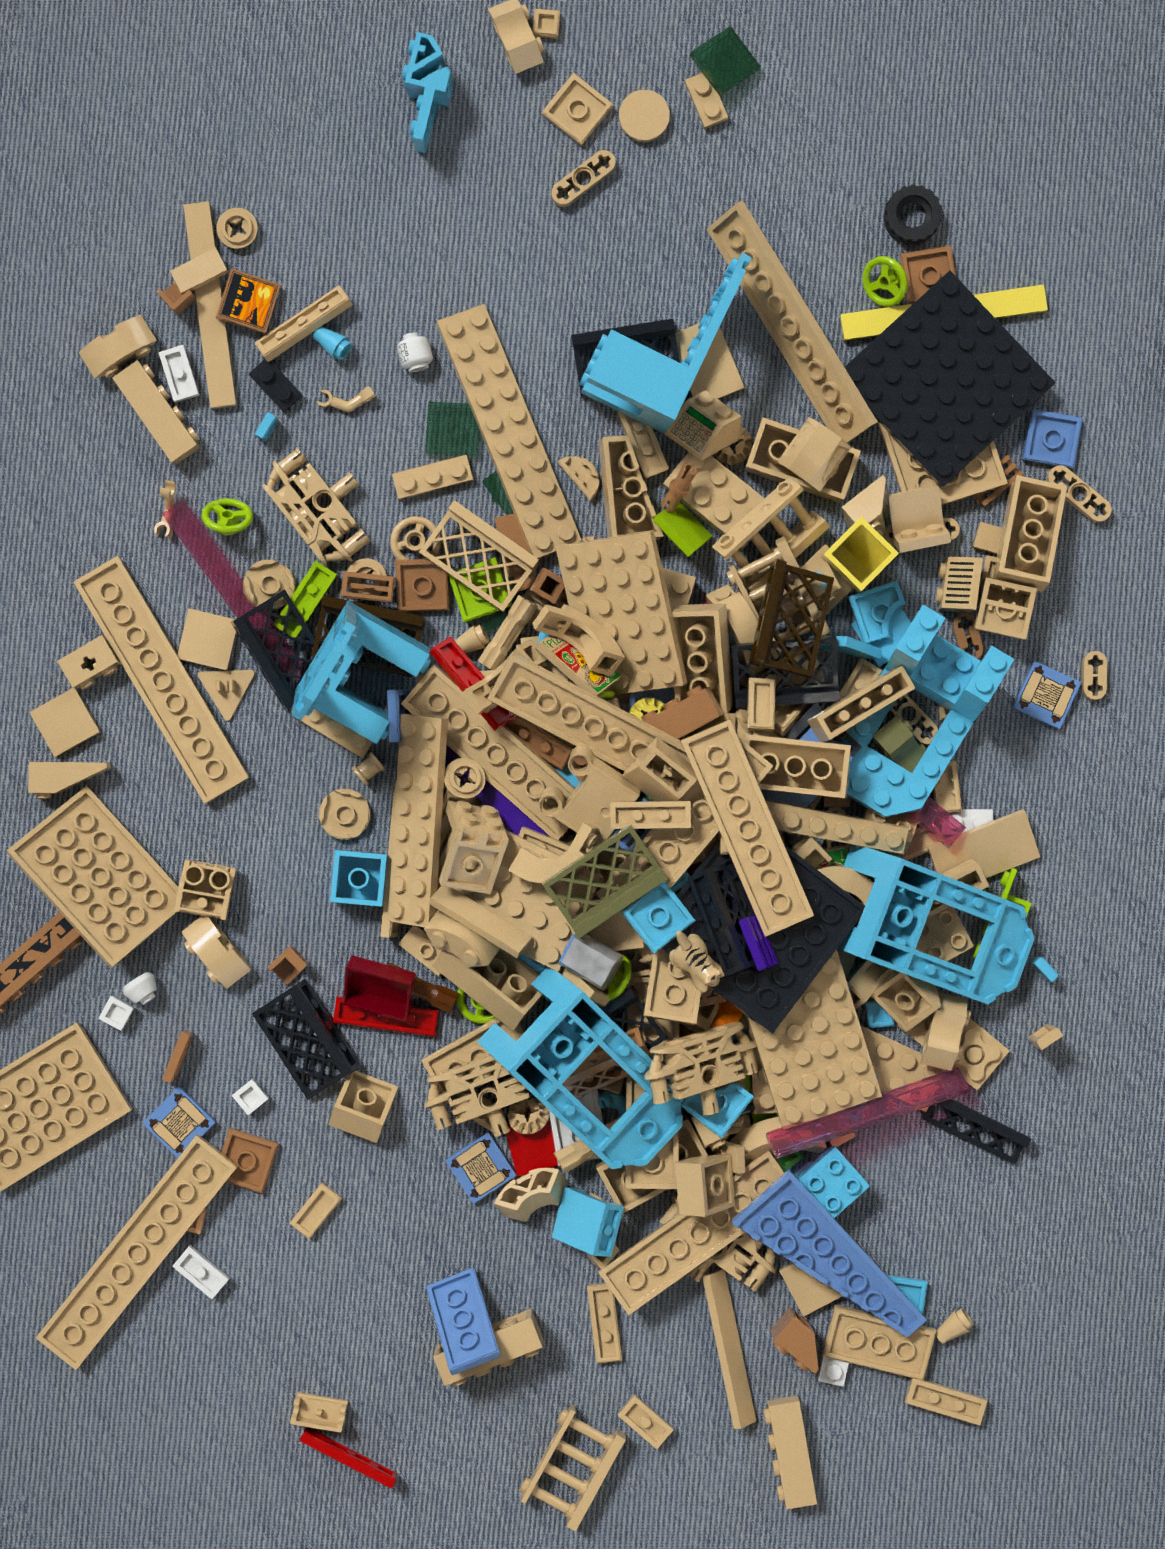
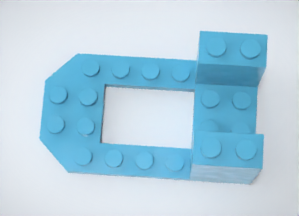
(646, 382)
(329, 670)
(945, 677)
(899, 911)
(556, 1048)

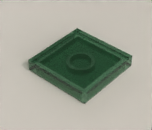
(725, 61)
(451, 429)

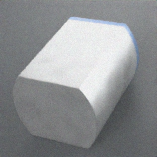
(591, 960)

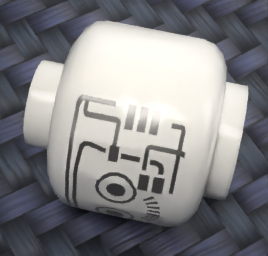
(414, 352)

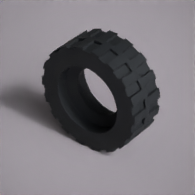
(917, 195)

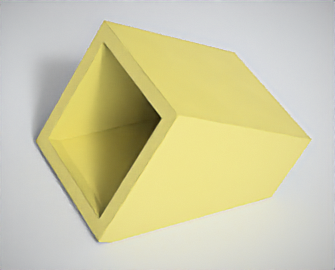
(860, 554)

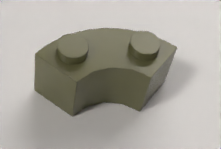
(899, 743)

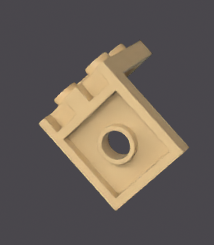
(476, 837)

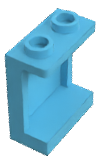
(587, 1222)

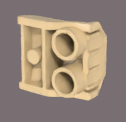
(814, 453)
(205, 889)

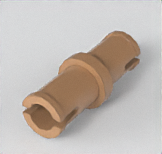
(679, 487)

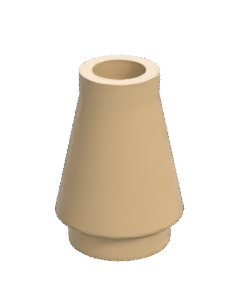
(473, 639)
(954, 1326)

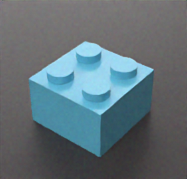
(359, 878)

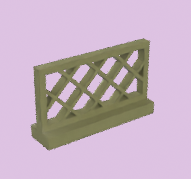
(618, 899)

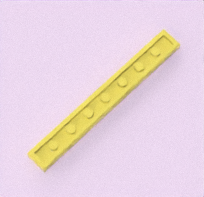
(998, 303)

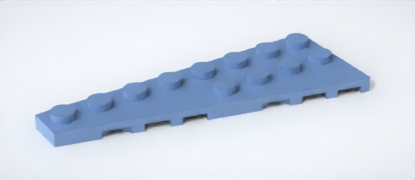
(810, 1237)

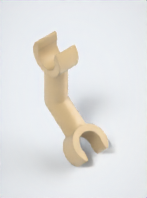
(348, 406)
(168, 494)

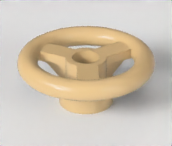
(418, 532)

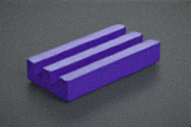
(758, 944)

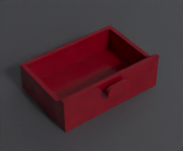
(379, 988)

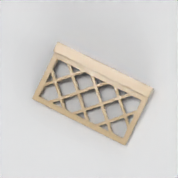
(494, 539)

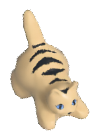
(694, 958)

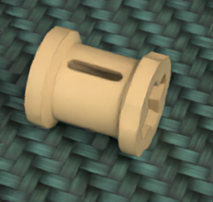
(368, 768)

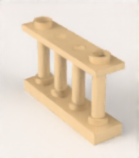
(798, 538)
(783, 553)
(598, 1467)

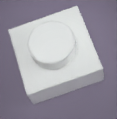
(116, 1013)
(250, 1096)
(832, 1371)

